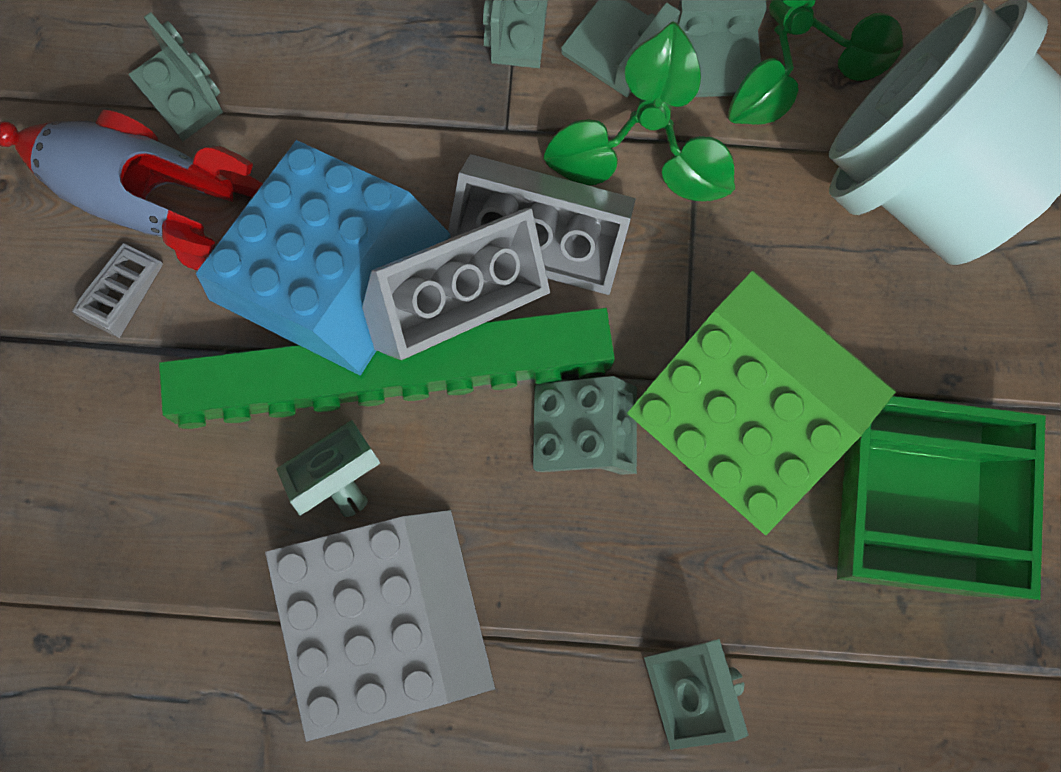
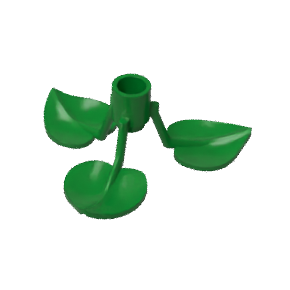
(661, 75)
(770, 91)

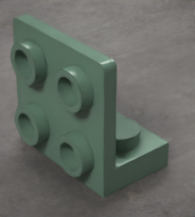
(515, 31)
(610, 36)
(724, 41)
(177, 82)
(585, 426)

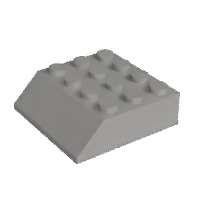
(378, 623)

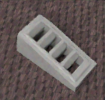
(89, 303)

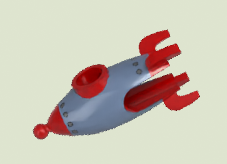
(117, 163)

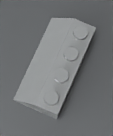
(575, 223)
(455, 285)

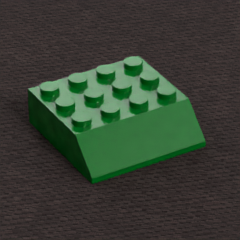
(945, 501)

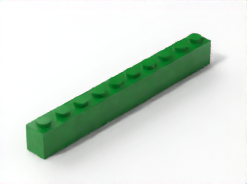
(298, 378)

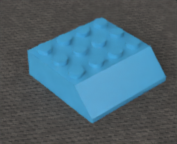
(308, 250)

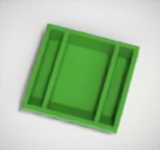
(761, 402)

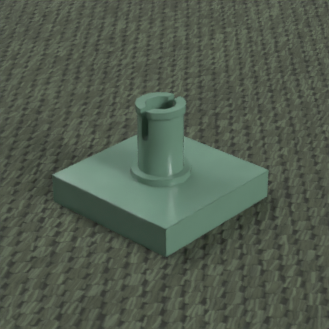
(329, 470)
(697, 695)

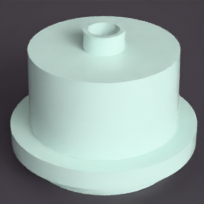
(959, 134)

